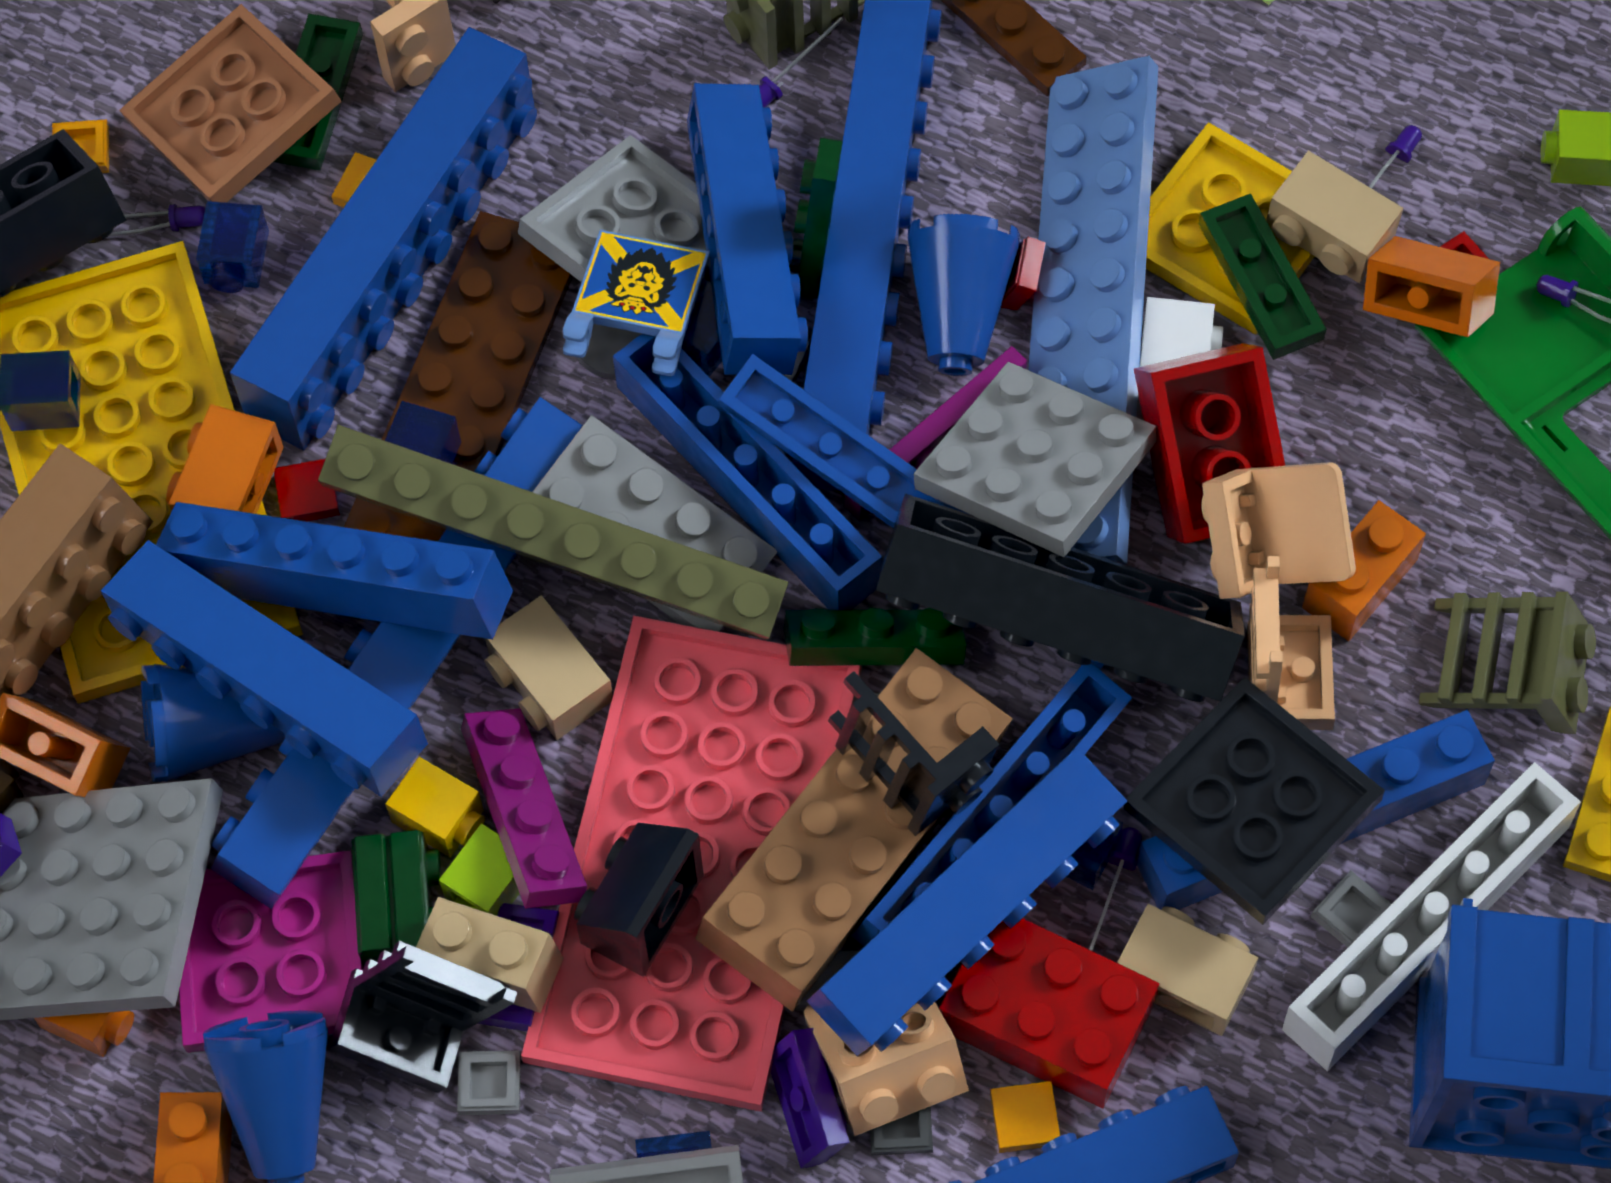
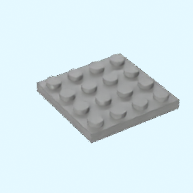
(103, 897)

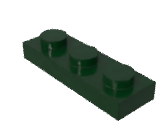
(330, 50)
(815, 215)
(1262, 276)
(870, 637)

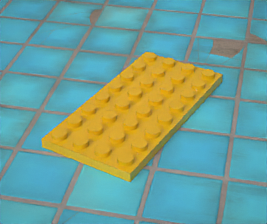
(143, 387)

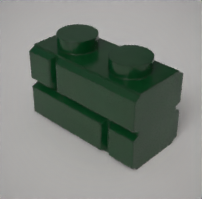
(392, 889)

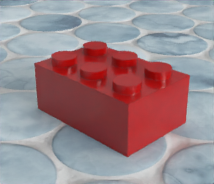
(1209, 419)
(1051, 1009)

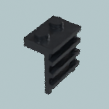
(920, 782)
(412, 1013)

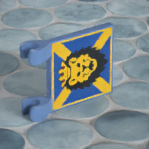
(637, 289)

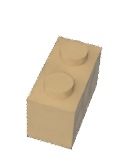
(1332, 216)
(548, 669)
(495, 948)
(1197, 972)

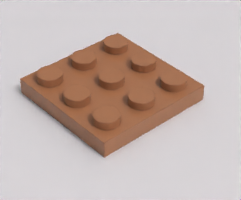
(230, 106)

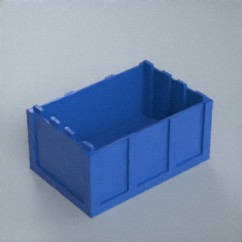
(1515, 1039)

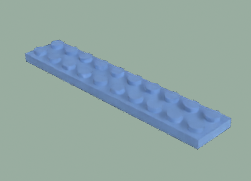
(1096, 251)

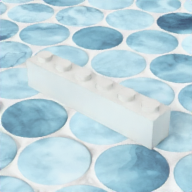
(1409, 932)

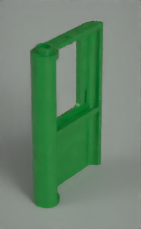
(1544, 358)

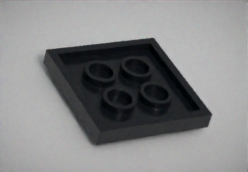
(1253, 800)

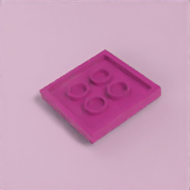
(267, 959)

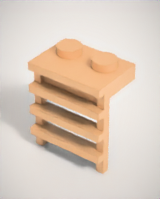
(412, 40)
(1290, 653)

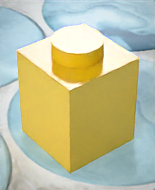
(437, 806)

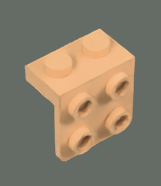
(1280, 513)
(903, 1079)

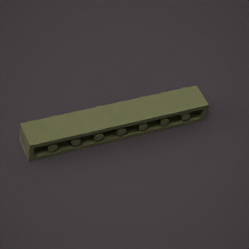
(552, 532)

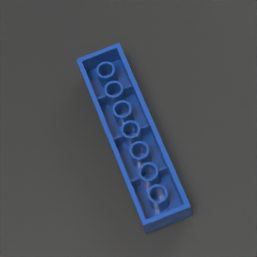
(387, 239)

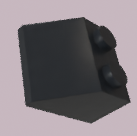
(641, 894)

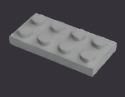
(625, 485)

